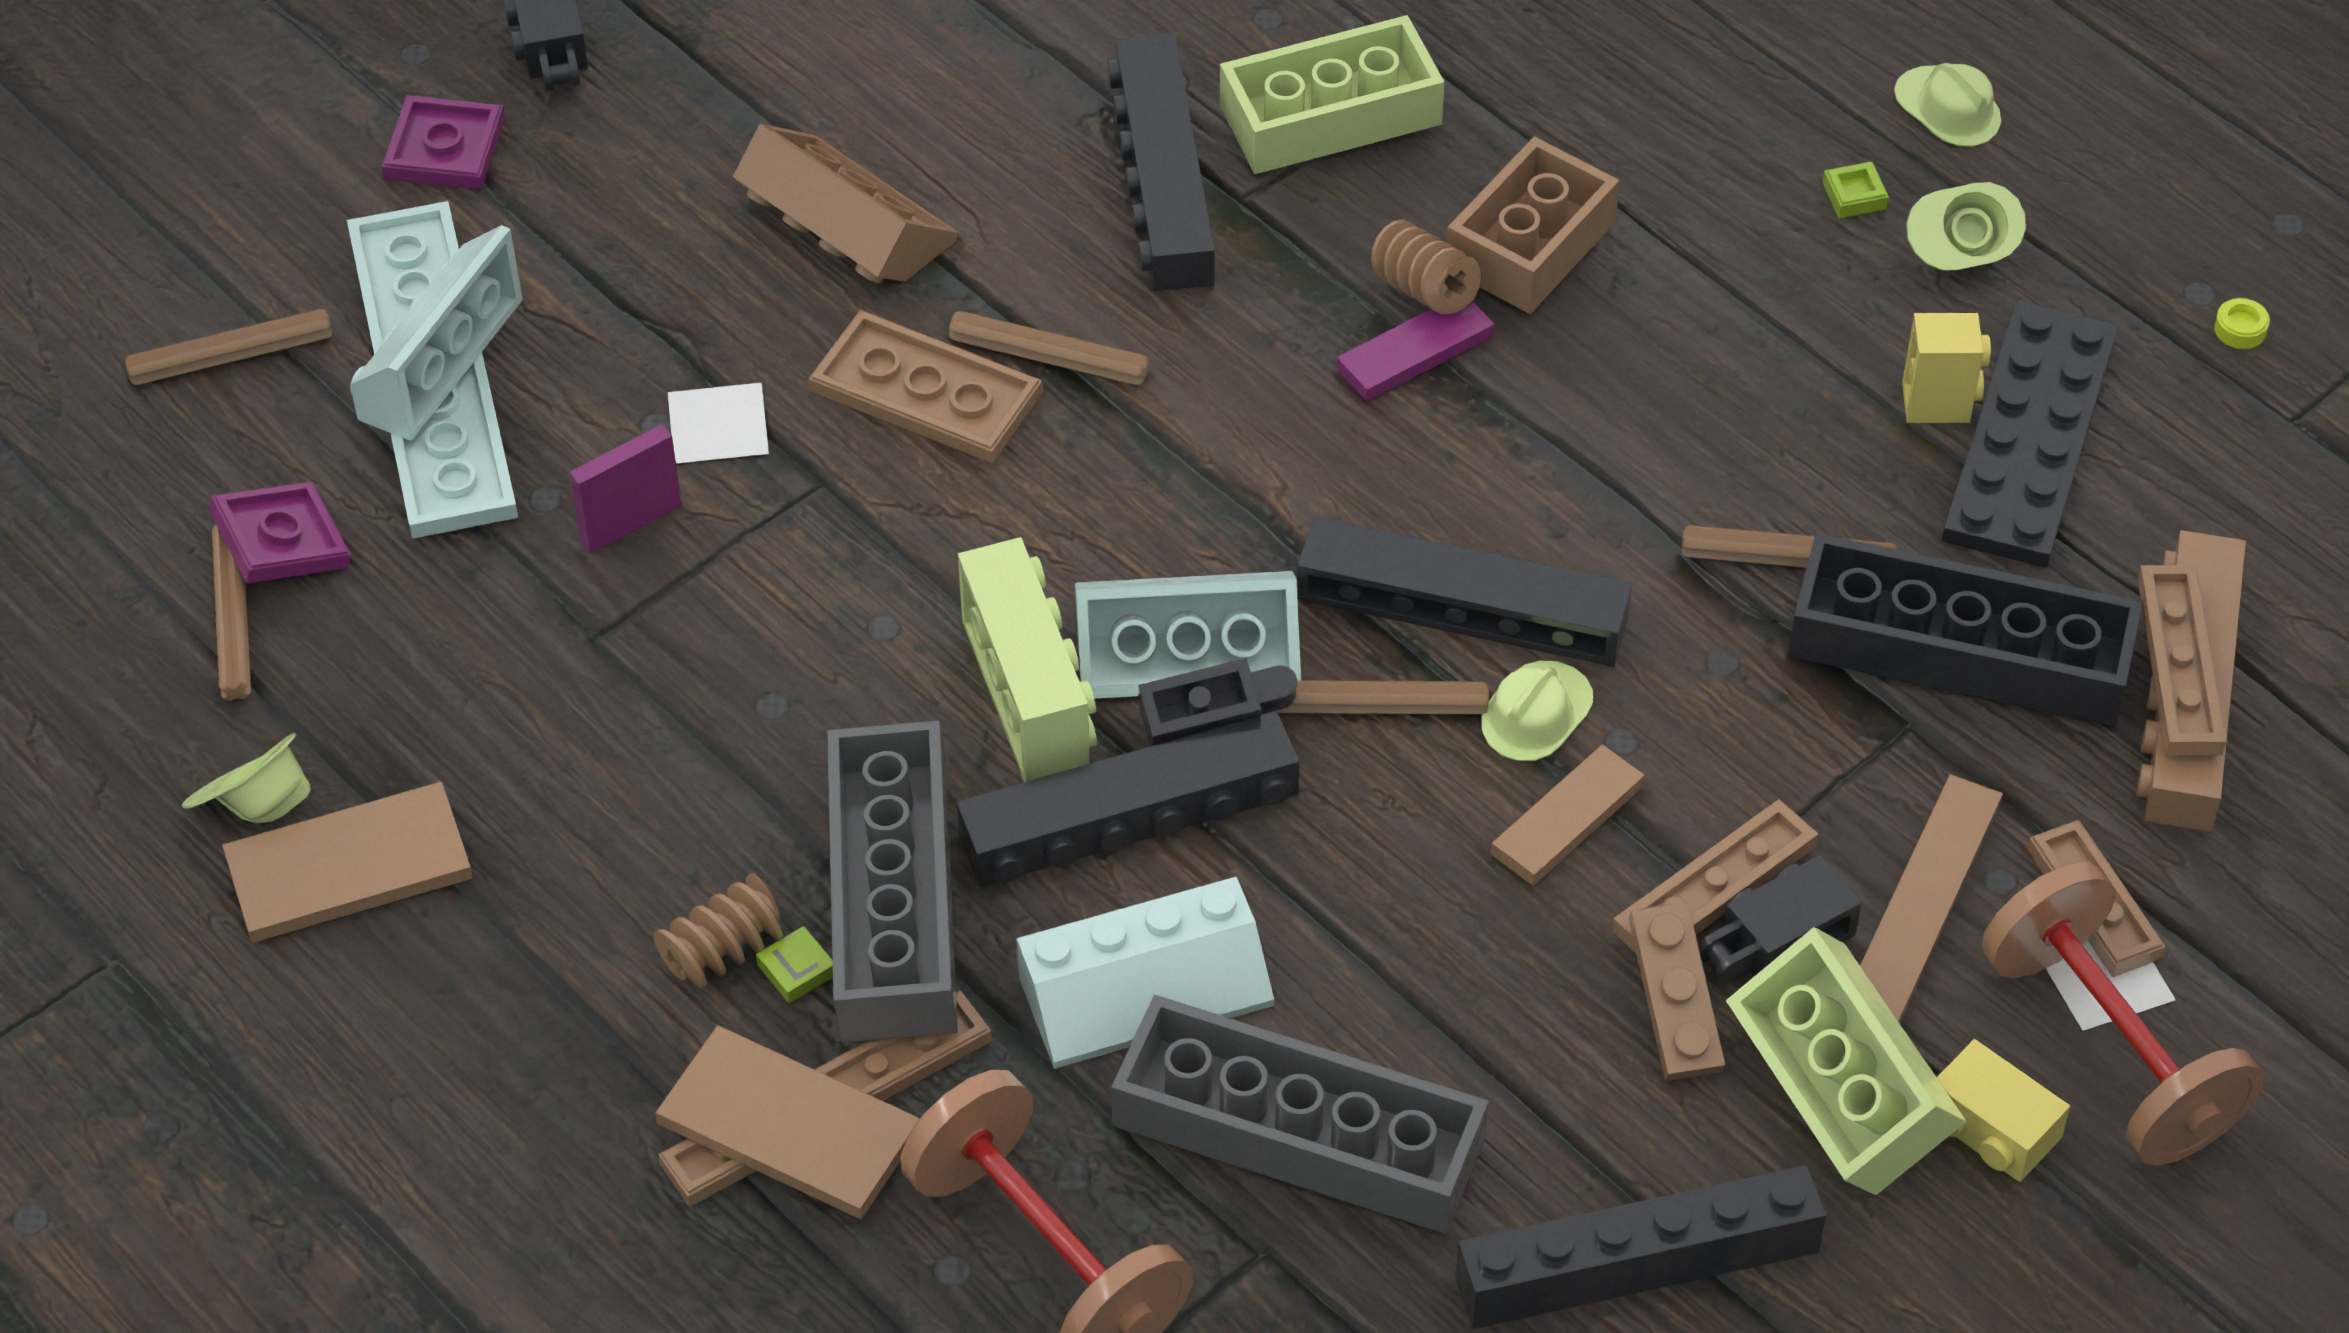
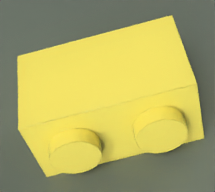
(1944, 367)
(2006, 1111)

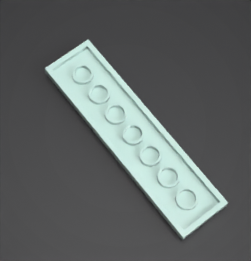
(456, 464)

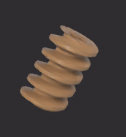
(1425, 267)
(719, 931)

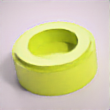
(2242, 323)

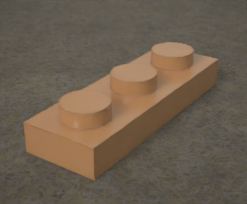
(1676, 991)

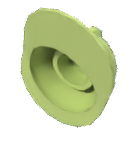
(1951, 102)
(1966, 226)
(1536, 710)
(259, 788)

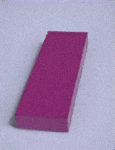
(1413, 349)

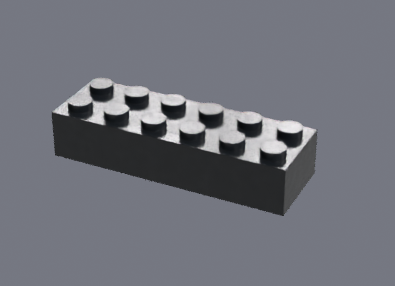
(1965, 629)

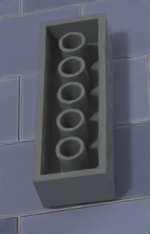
(891, 882)
(1300, 1113)

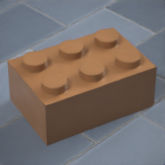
(1535, 222)

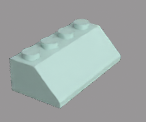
(439, 336)
(1183, 624)
(1101, 972)

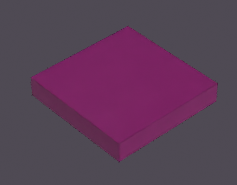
(443, 142)
(625, 488)
(279, 532)

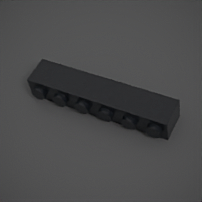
(1164, 162)
(1464, 591)
(1128, 798)
(1639, 1246)

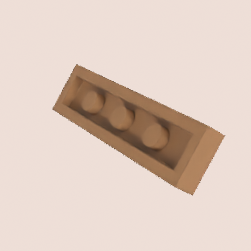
(2181, 660)
(1738, 862)

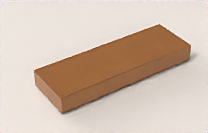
(1567, 815)
(2126, 936)

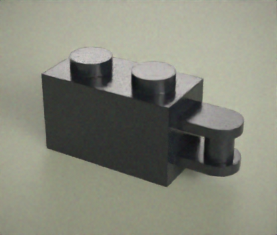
(548, 39)
(1212, 698)
(1776, 915)

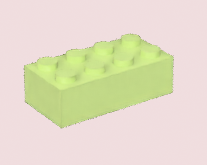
(1331, 94)
(1026, 659)
(1845, 1061)

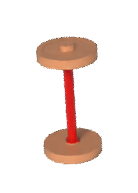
(2051, 924)
(970, 1137)

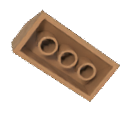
(841, 204)

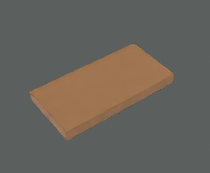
(926, 386)
(347, 862)
(787, 1121)

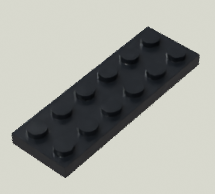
(2030, 434)

